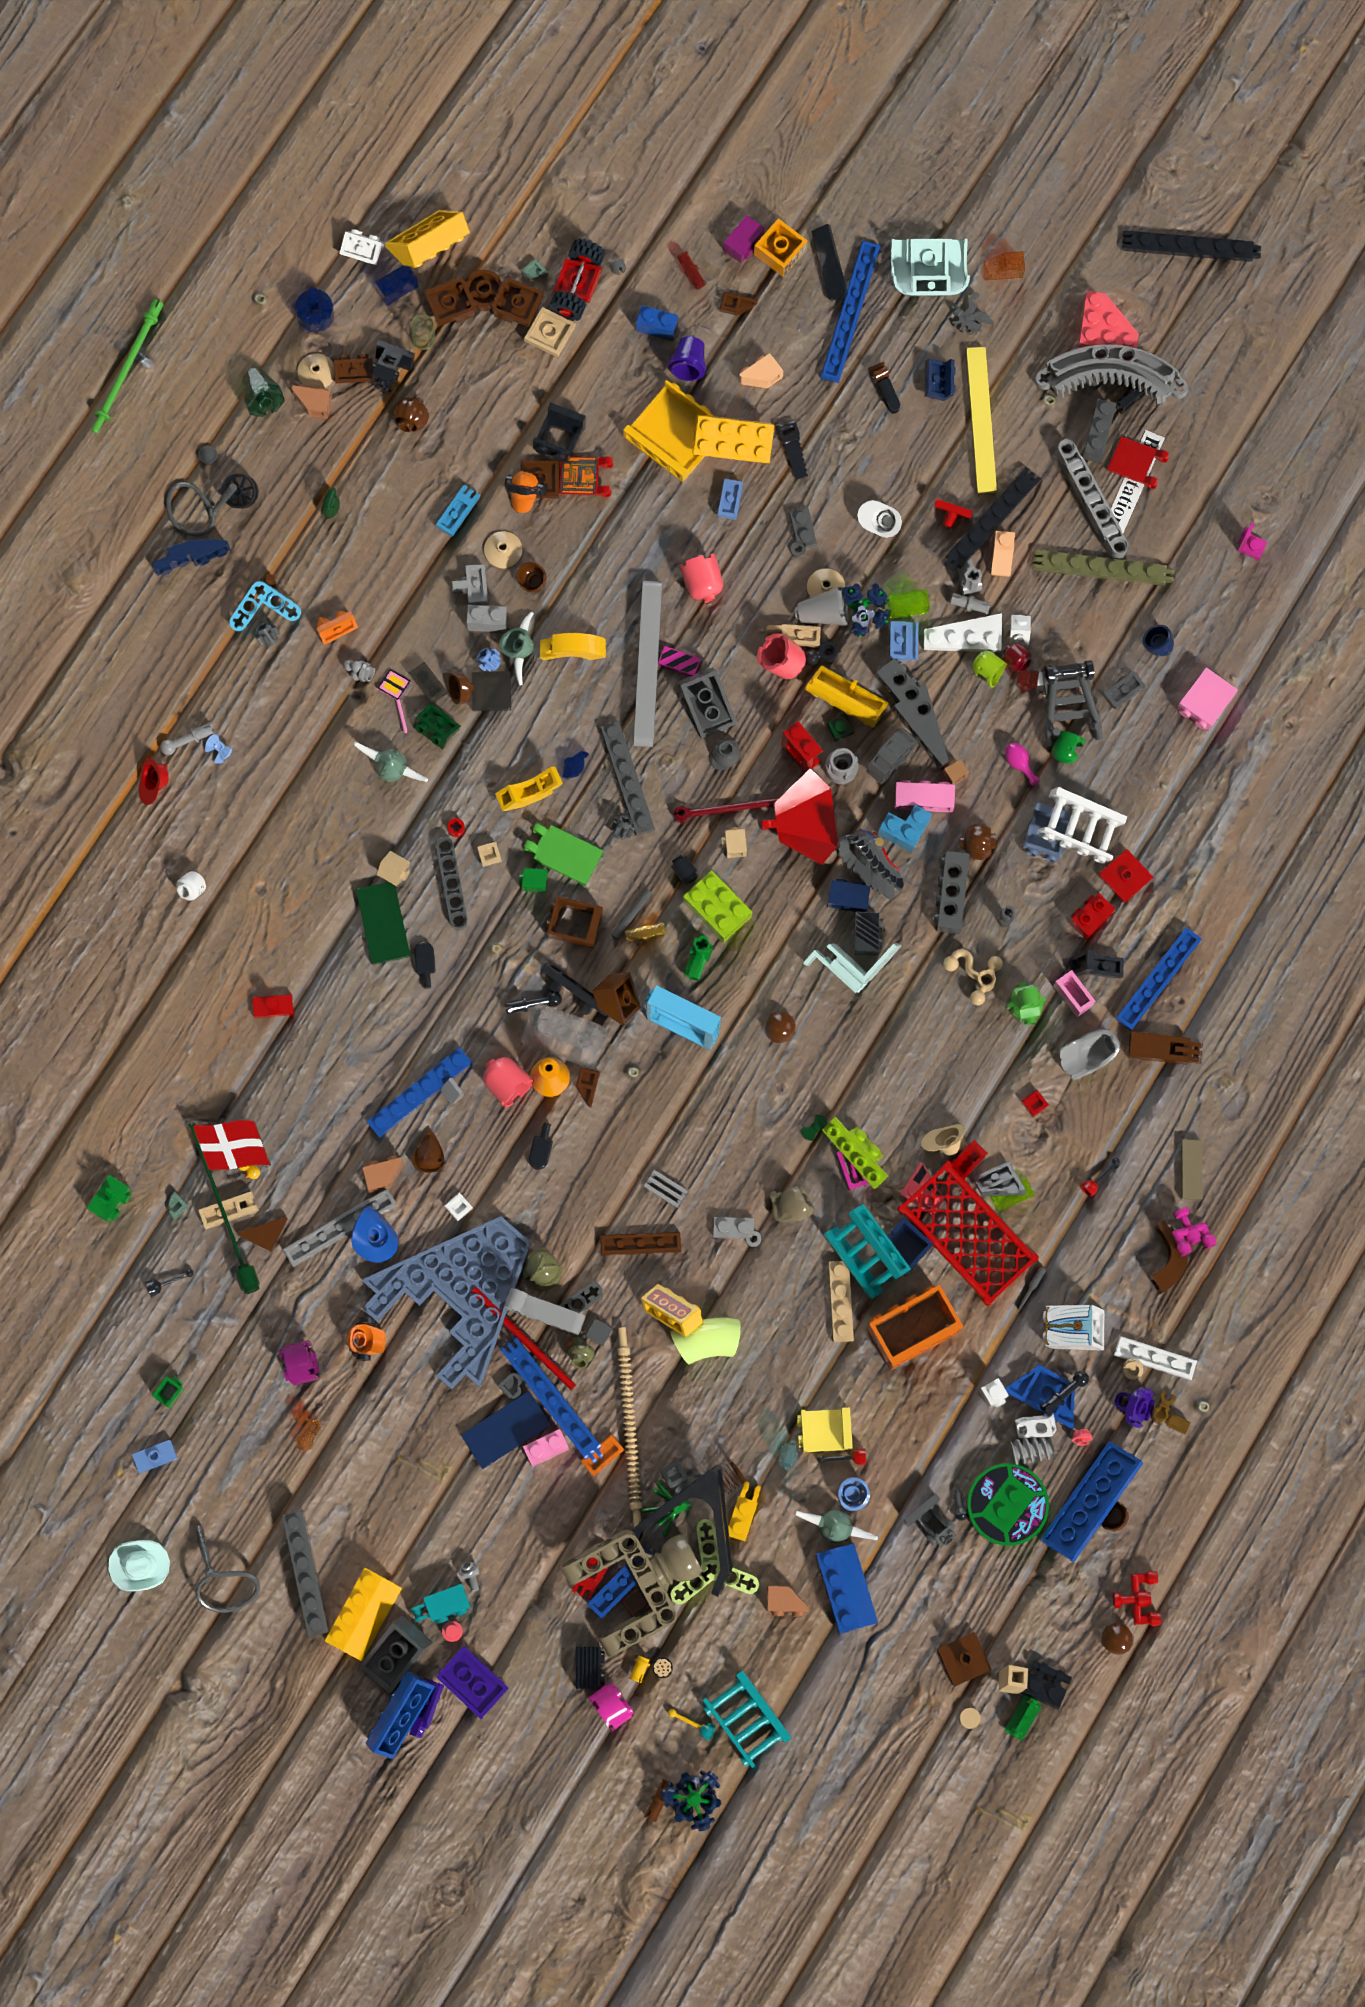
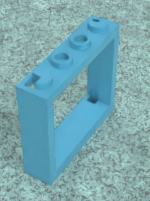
(682, 1017)

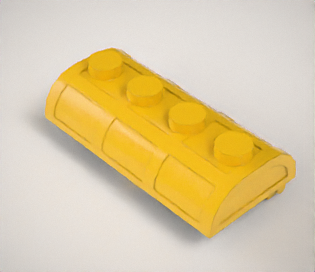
(847, 696)

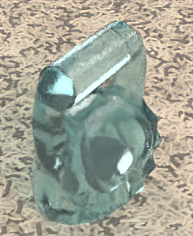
(788, 1455)

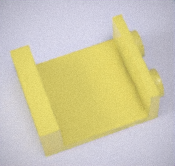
(825, 1430)

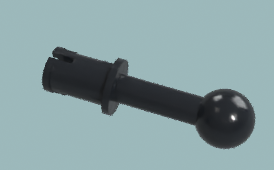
(553, 999)
(1080, 1379)

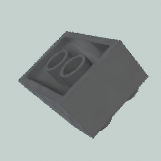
(707, 702)
(396, 1653)

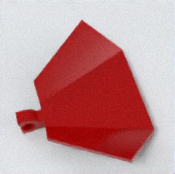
(806, 818)

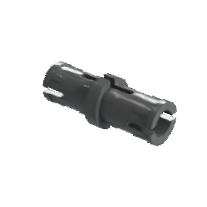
(1007, 918)

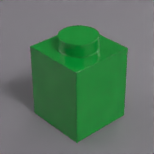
(533, 880)

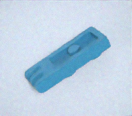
(457, 511)

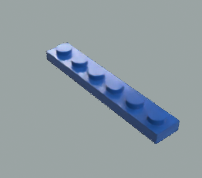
(1158, 979)
(419, 1092)

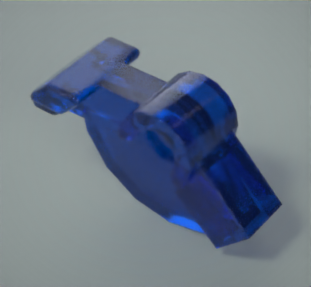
(574, 765)

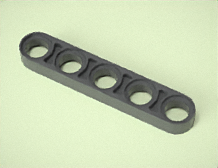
(451, 892)

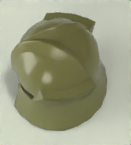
(542, 1269)

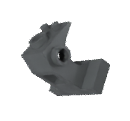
(923, 1514)

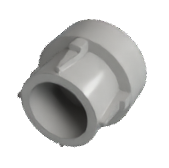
(844, 756)

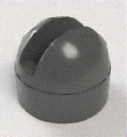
(618, 265)

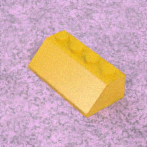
(428, 237)
(363, 1614)

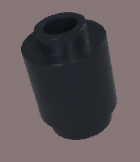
(684, 869)

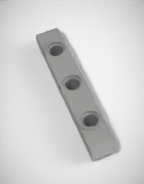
(1092, 499)

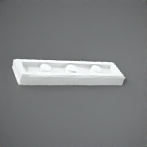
(1155, 1358)

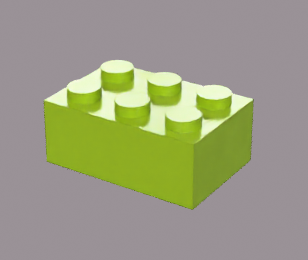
(717, 906)

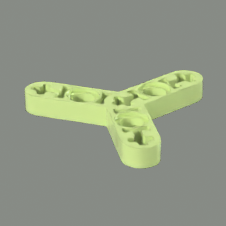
(712, 1559)

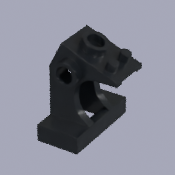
(384, 374)

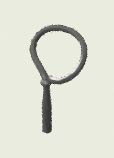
(213, 510)
(210, 1573)

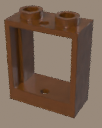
(597, 912)

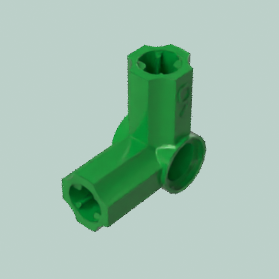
(699, 955)

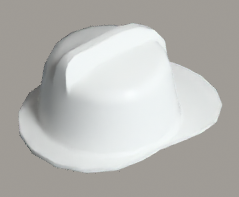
(879, 518)

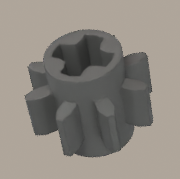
(267, 634)
(622, 827)

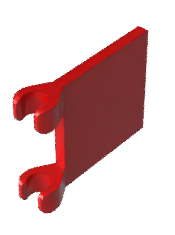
(1134, 461)

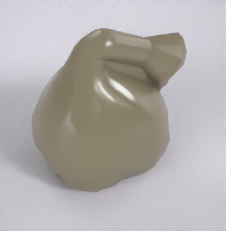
(791, 1205)

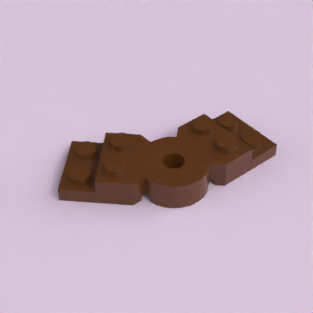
(461, 299)

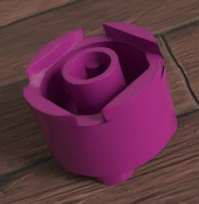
(300, 1363)

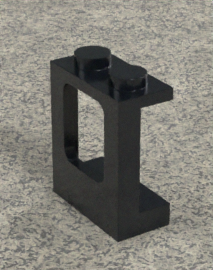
(565, 420)

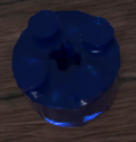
(314, 320)

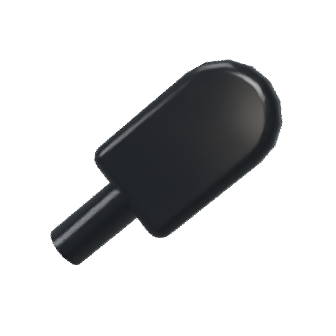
(425, 962)
(541, 1149)

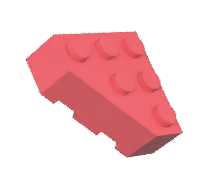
(1104, 324)

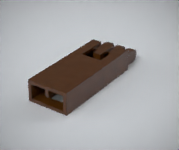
(1157, 1048)

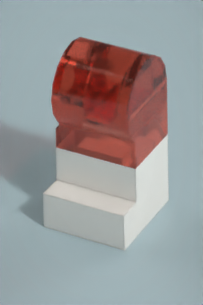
(1030, 680)

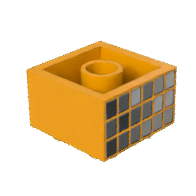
(780, 247)

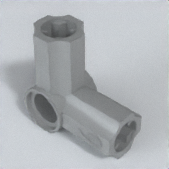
(969, 578)

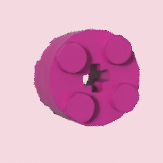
(610, 1707)

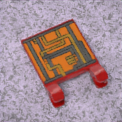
(582, 475)

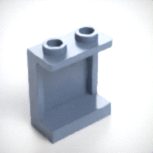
(1035, 844)

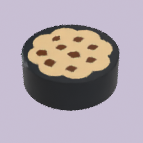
(662, 1667)

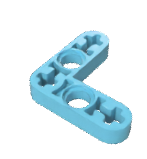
(266, 599)

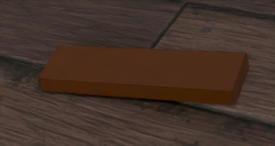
(640, 1243)

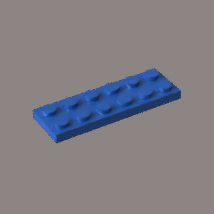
(1091, 1501)

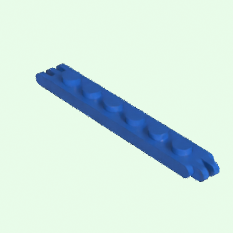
(552, 1400)

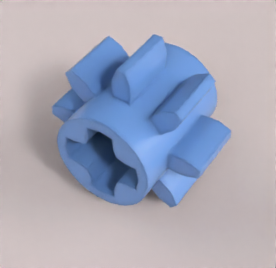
(489, 659)

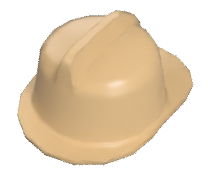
(947, 1139)

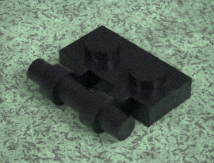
(1043, 1690)

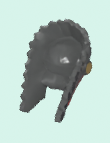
(868, 859)

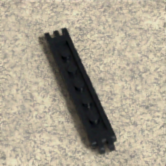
(1190, 246)
(991, 520)

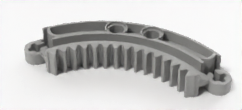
(1083, 366)

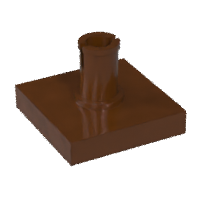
(964, 1659)

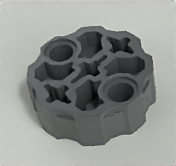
(891, 755)

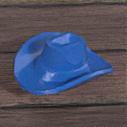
(373, 1236)

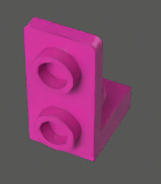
(1250, 544)

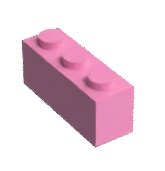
(925, 795)

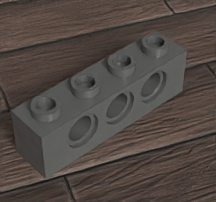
(959, 863)

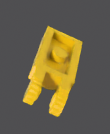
(743, 1514)

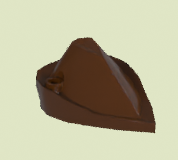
(458, 687)
(428, 1154)

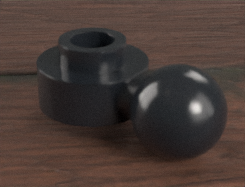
(813, 657)

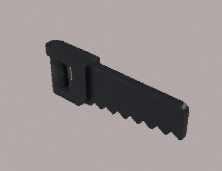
(792, 448)

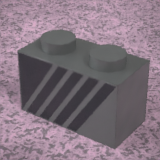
(867, 933)

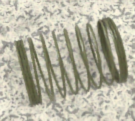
(413, 330)

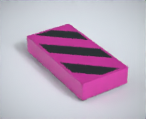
(679, 661)

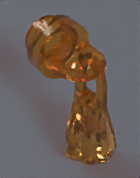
(306, 1439)

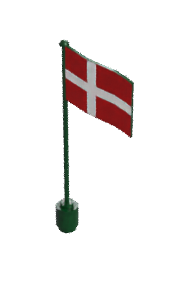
(229, 1148)

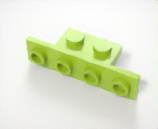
(857, 1150)

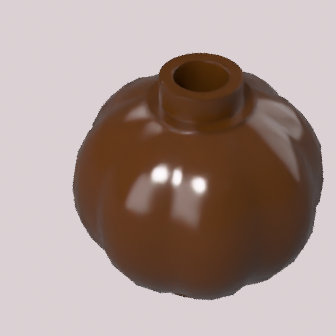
(410, 413)
(978, 841)

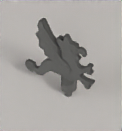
(967, 319)

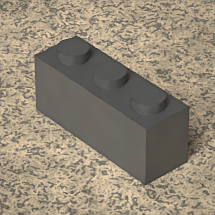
(1099, 431)

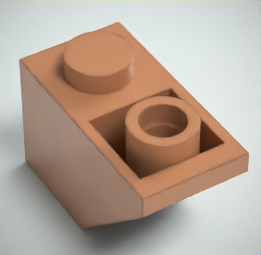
(314, 401)
(381, 1175)
(783, 1599)

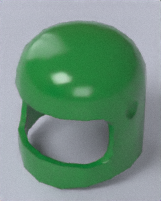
(1064, 747)

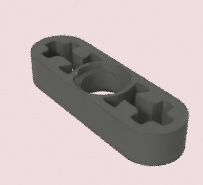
(586, 1291)

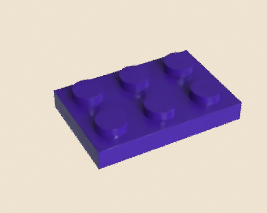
(472, 1682)

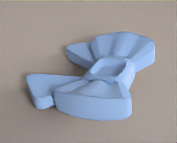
(223, 751)

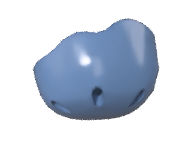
(852, 1494)

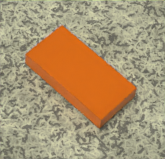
(610, 1449)

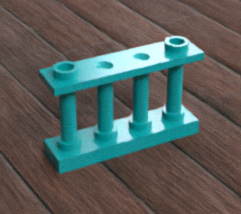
(880, 1243)
(754, 1700)

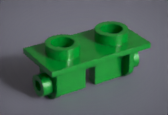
(1023, 1717)

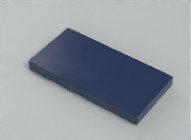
(505, 1430)

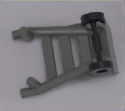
(1085, 673)

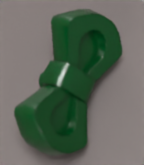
(809, 1133)

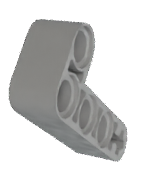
(544, 1311)

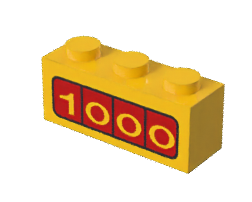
(672, 1310)

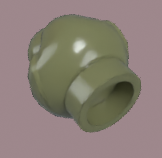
(580, 1353)

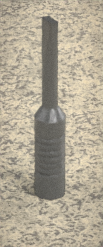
(1033, 1284)

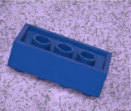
(846, 1588)
(399, 1715)

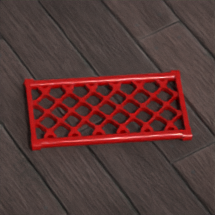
(983, 1293)

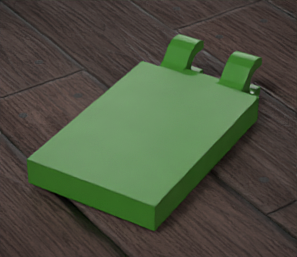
(564, 853)

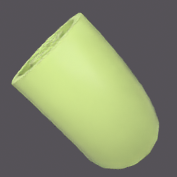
(710, 1339)

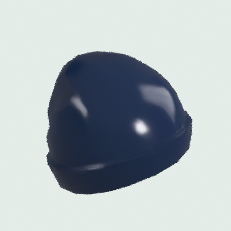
(1158, 640)

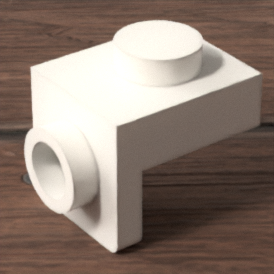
(1020, 629)

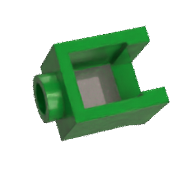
(168, 1391)

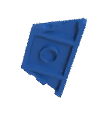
(1038, 1387)

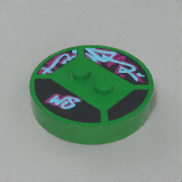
(1007, 1505)

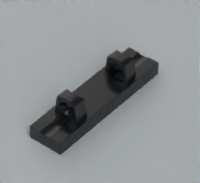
(566, 981)

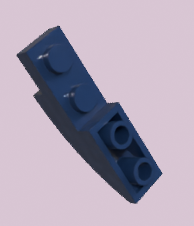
(199, 551)

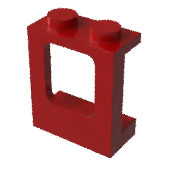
(801, 747)

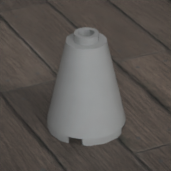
(824, 609)

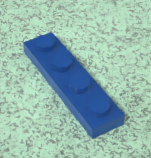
(615, 1588)

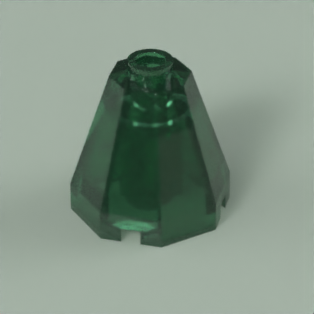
(261, 393)

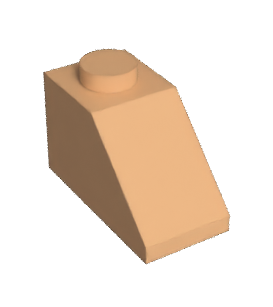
(1002, 553)

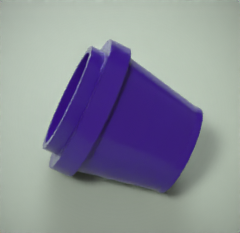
(688, 359)

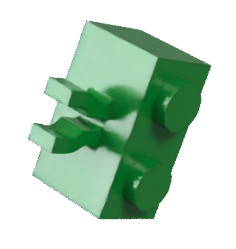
(110, 1199)

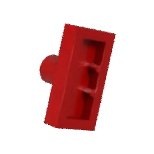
(952, 512)
(273, 1006)
(969, 1159)

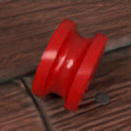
(460, 831)

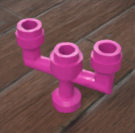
(1191, 1234)

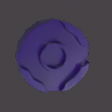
(1139, 1406)

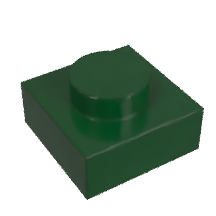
(840, 728)

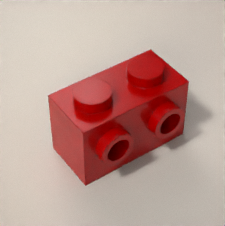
(1091, 916)

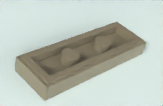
(1191, 1169)

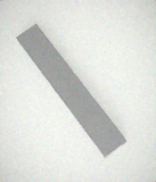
(336, 1229)

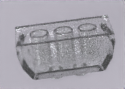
(564, 1036)

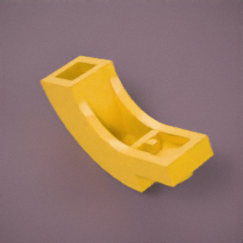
(573, 645)
(530, 791)

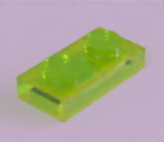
(1005, 1202)

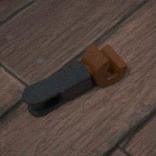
(880, 374)

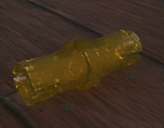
(645, 932)

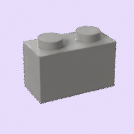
(487, 618)

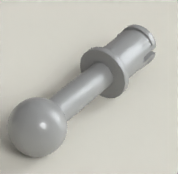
(168, 746)

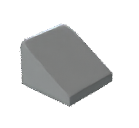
(452, 1091)

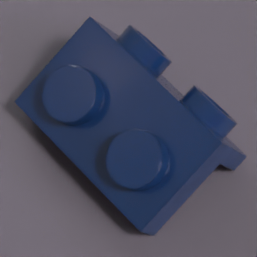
(939, 379)

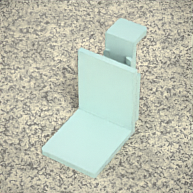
(847, 969)

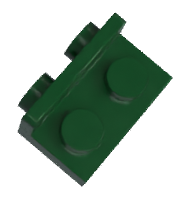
(436, 725)

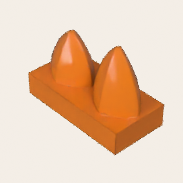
(341, 625)

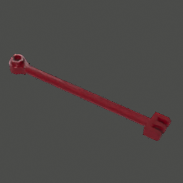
(721, 809)

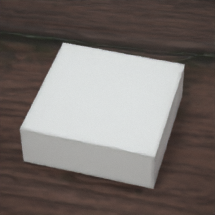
(458, 1206)

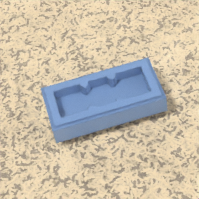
(154, 1456)

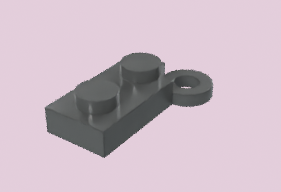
(803, 531)

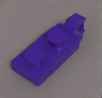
(425, 1717)

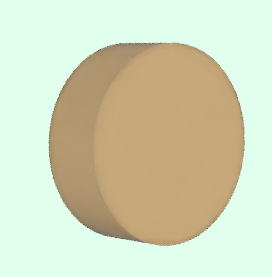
(1133, 1368)
(969, 1718)

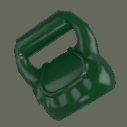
(330, 504)

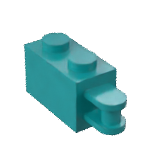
(443, 1604)

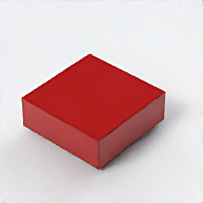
(1035, 1103)

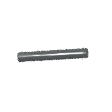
(631, 914)

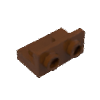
(353, 369)

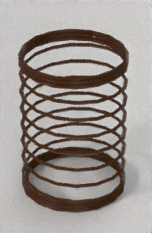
(737, 1471)

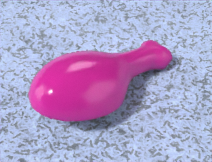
(1019, 759)

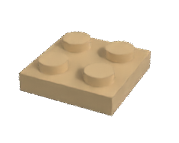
(550, 332)

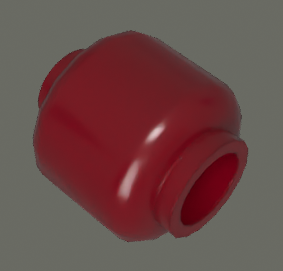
(1017, 657)

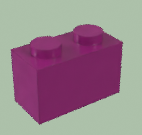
(743, 239)

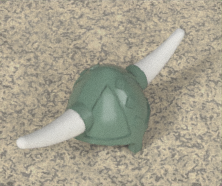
(518, 645)
(390, 764)
(835, 1526)

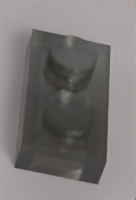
(428, 683)

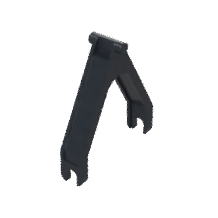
(711, 1490)

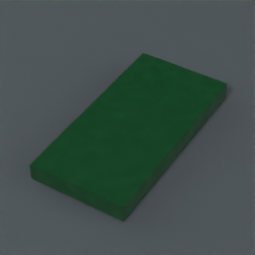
(383, 923)

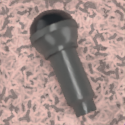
(960, 1511)

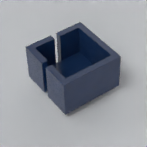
(910, 1243)

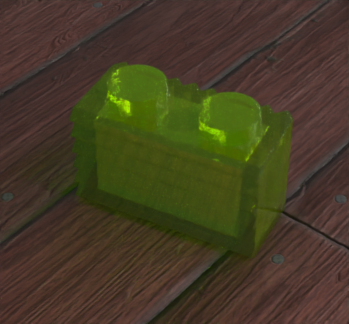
(908, 604)

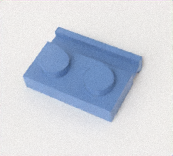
(904, 640)

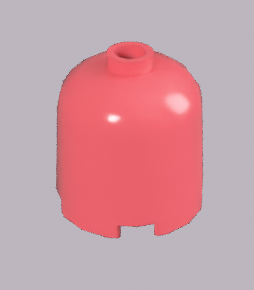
(702, 577)
(781, 656)
(506, 1080)

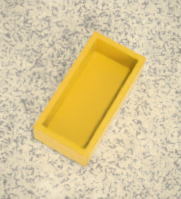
(733, 438)

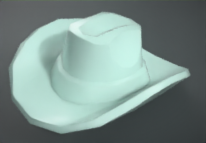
(138, 1565)

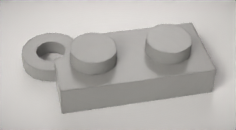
(736, 1229)

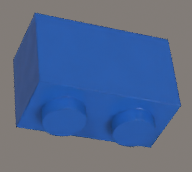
(657, 323)

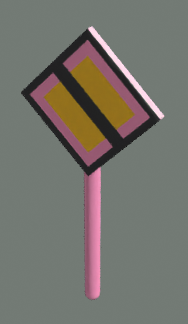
(394, 686)

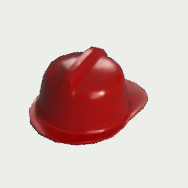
(152, 780)

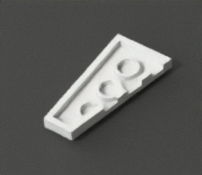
(969, 635)

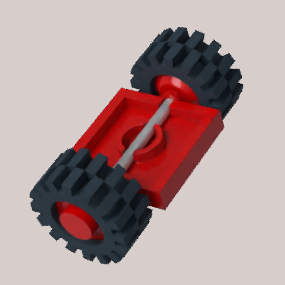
(577, 279)

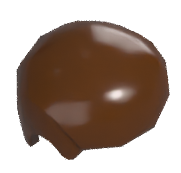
(531, 577)
(780, 1027)
(1116, 1518)
(1117, 1639)

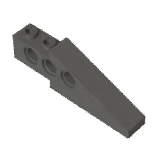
(921, 726)

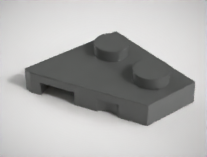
(999, 1182)

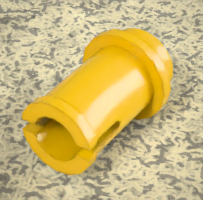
(639, 1669)

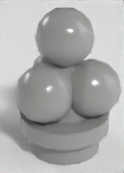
(359, 670)

